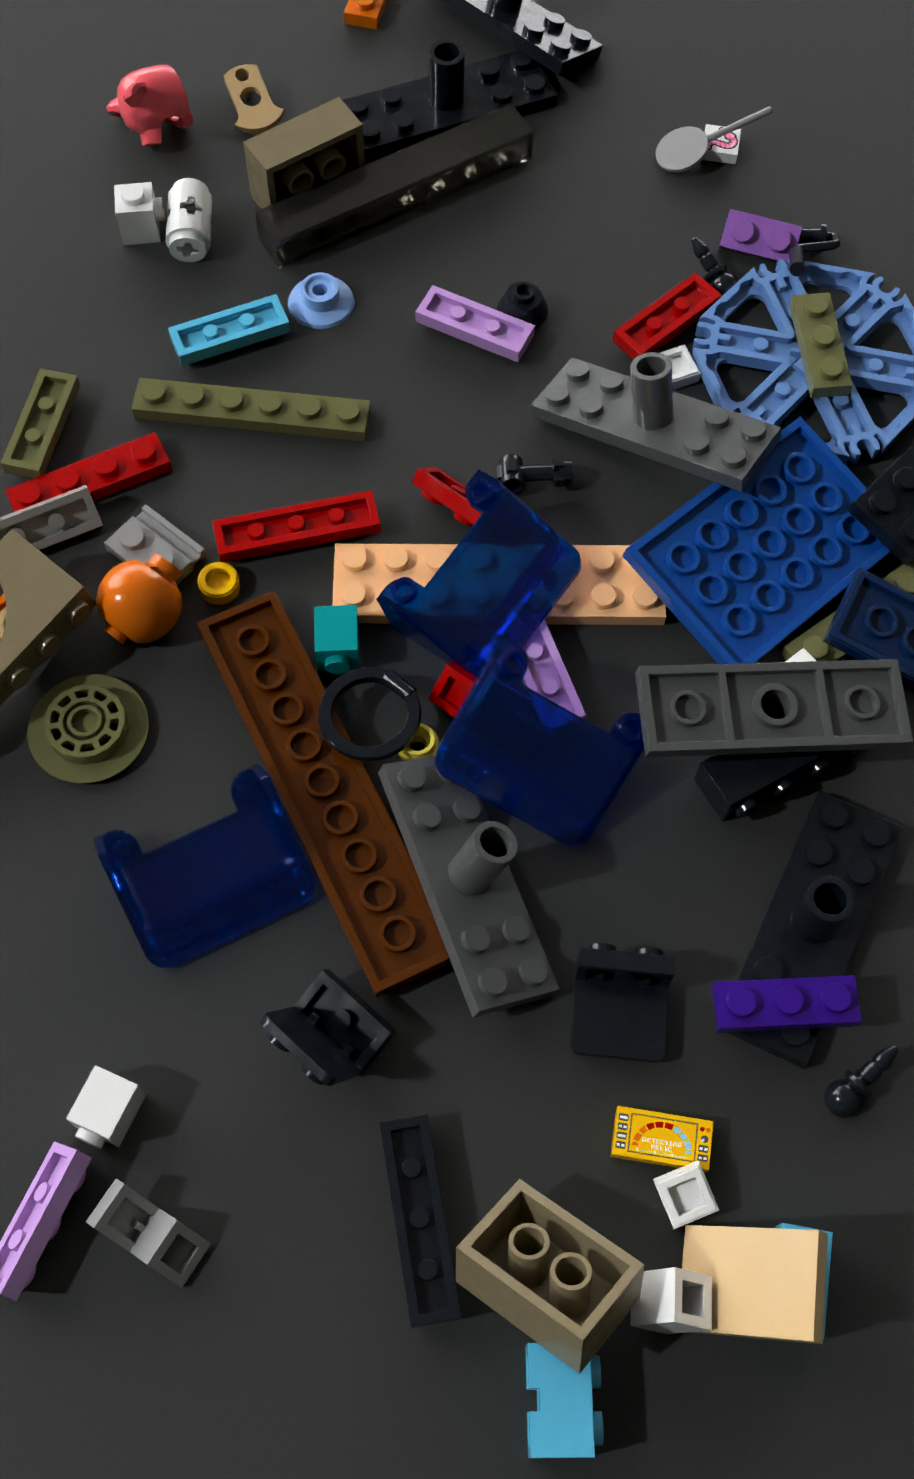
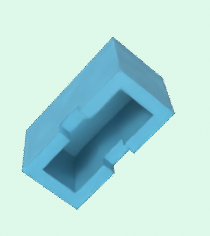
(564, 1414)

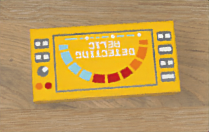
(661, 1138)

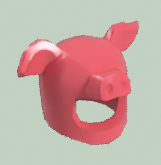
(149, 99)

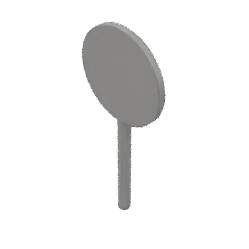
(689, 145)

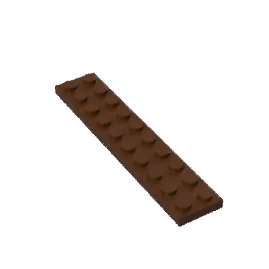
(326, 795)

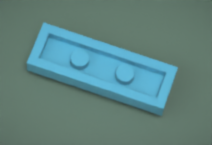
(229, 329)

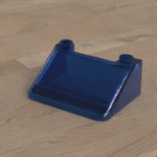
(492, 583)
(535, 753)
(211, 879)

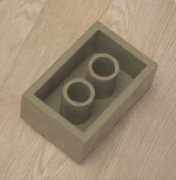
(304, 152)
(549, 1274)

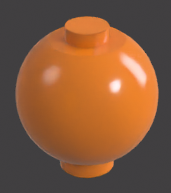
(140, 600)

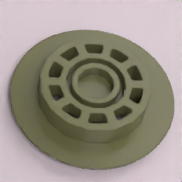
(82, 714)

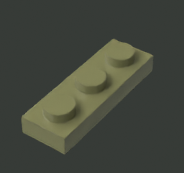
(820, 345)
(40, 424)

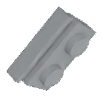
(153, 534)

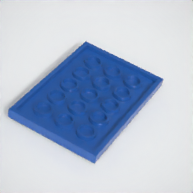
(763, 558)

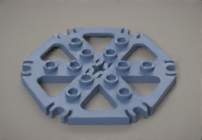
(779, 352)

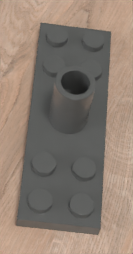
(655, 421)
(772, 707)
(469, 887)

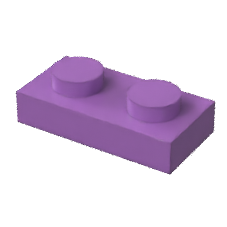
(759, 236)

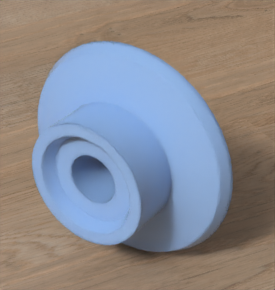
(321, 301)

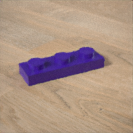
(786, 1004)

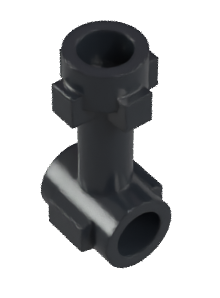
(514, 474)

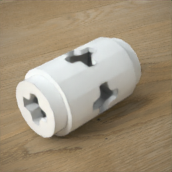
(189, 220)

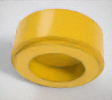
(218, 583)

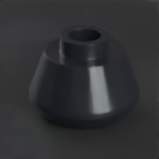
(525, 302)

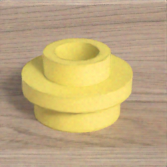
(428, 738)

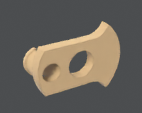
(242, 83)

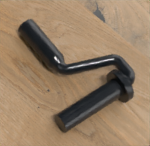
(811, 241)

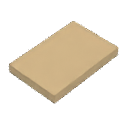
(762, 1280)

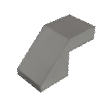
(148, 1233)

